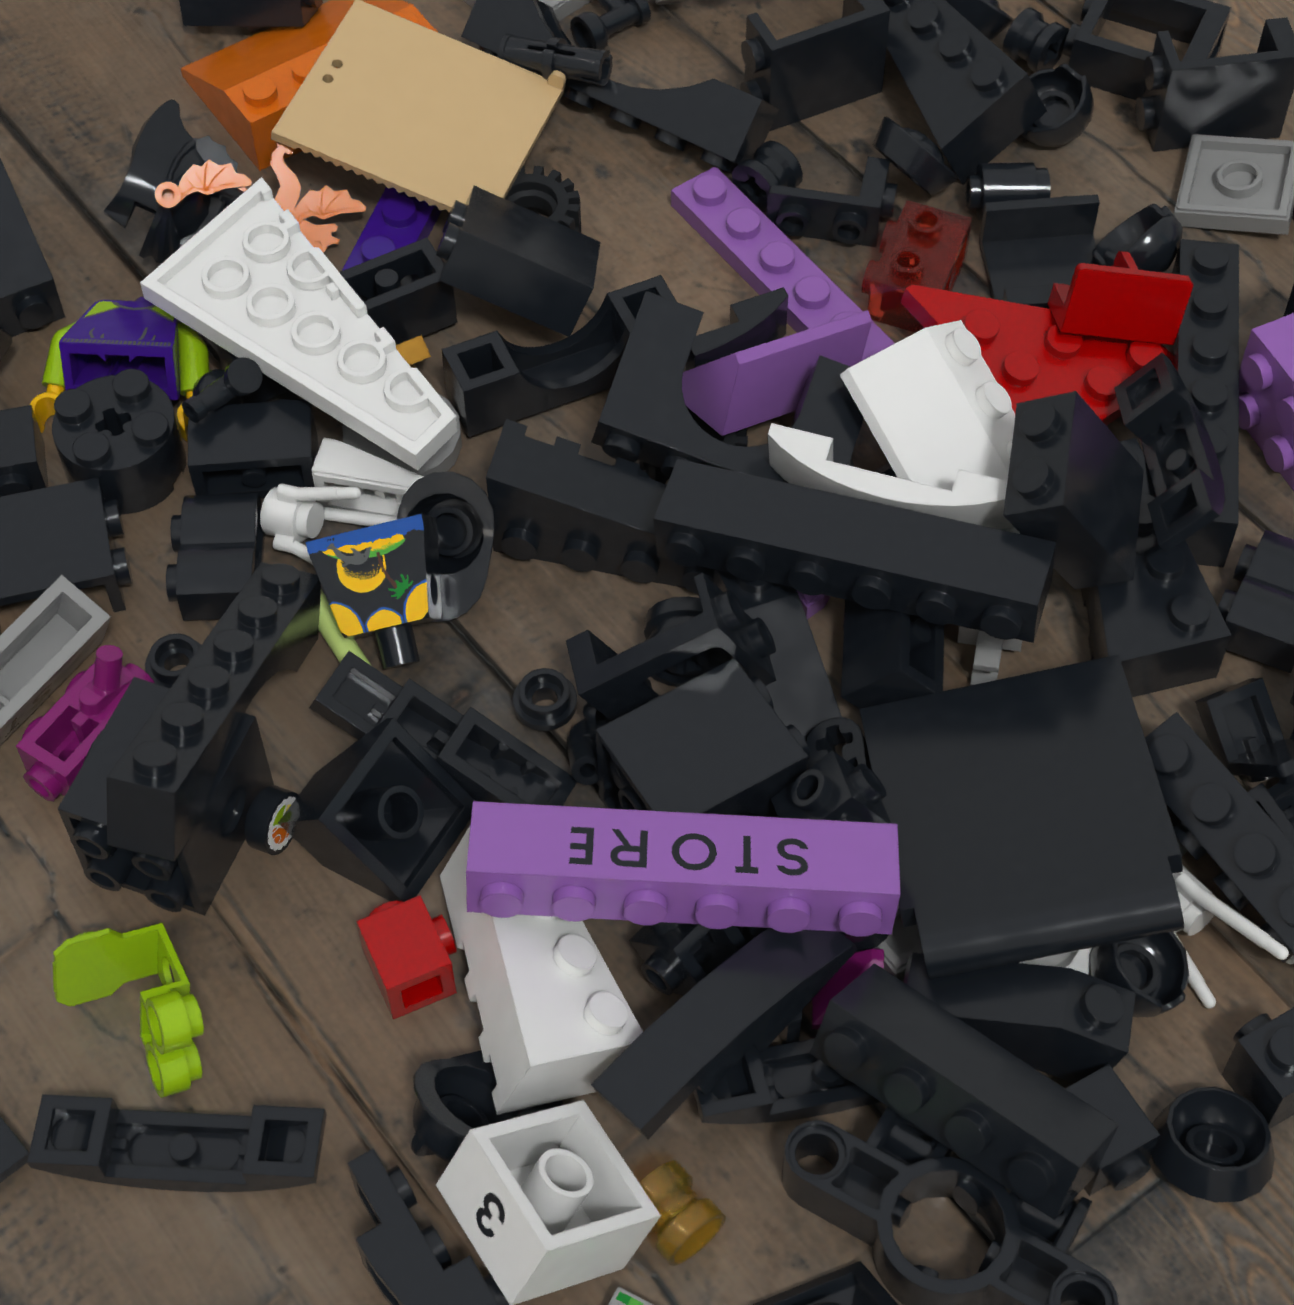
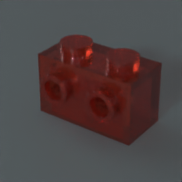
(920, 250)

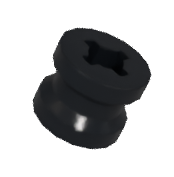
(1035, 40)
(770, 166)

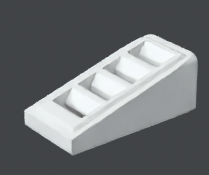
(379, 480)

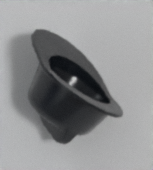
(464, 535)
(453, 1100)

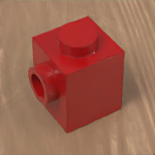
(408, 954)

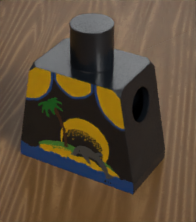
(382, 583)

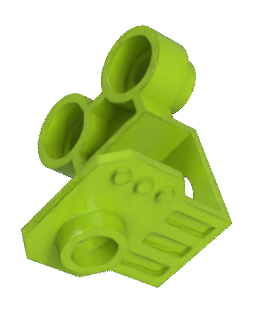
(103, 960)

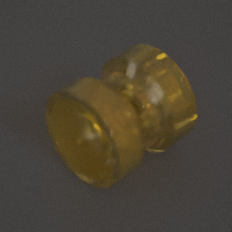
(685, 1221)

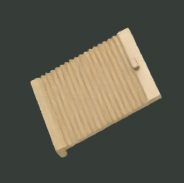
(418, 109)

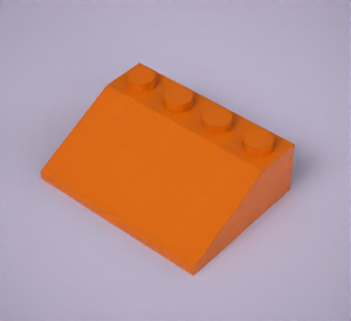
(258, 76)

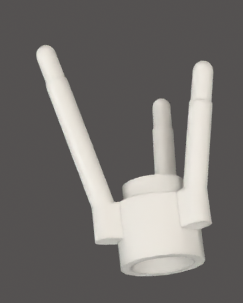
(294, 515)
(1198, 909)

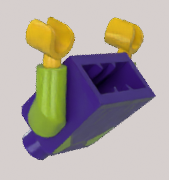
(118, 338)

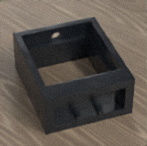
(1120, 67)

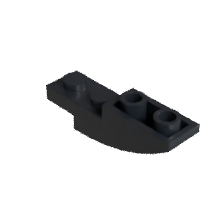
(407, 1260)

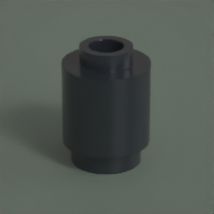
(1005, 182)

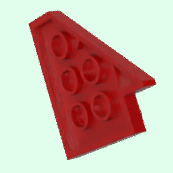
(1031, 353)

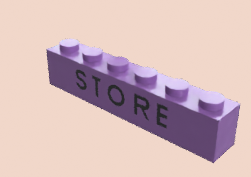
(682, 868)

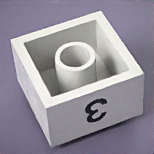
(547, 1201)

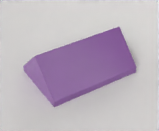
(770, 376)

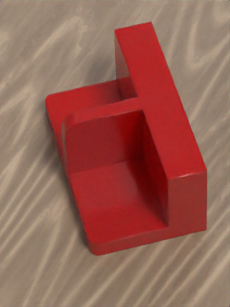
(1121, 302)

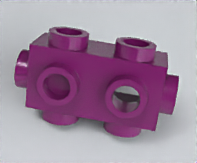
(59, 741)

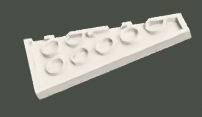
(282, 303)

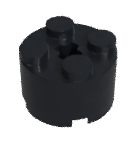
(123, 435)

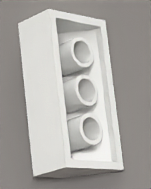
(935, 407)

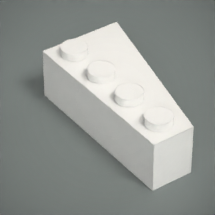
(541, 996)

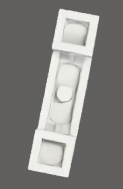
(808, 462)

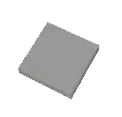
(1237, 184)

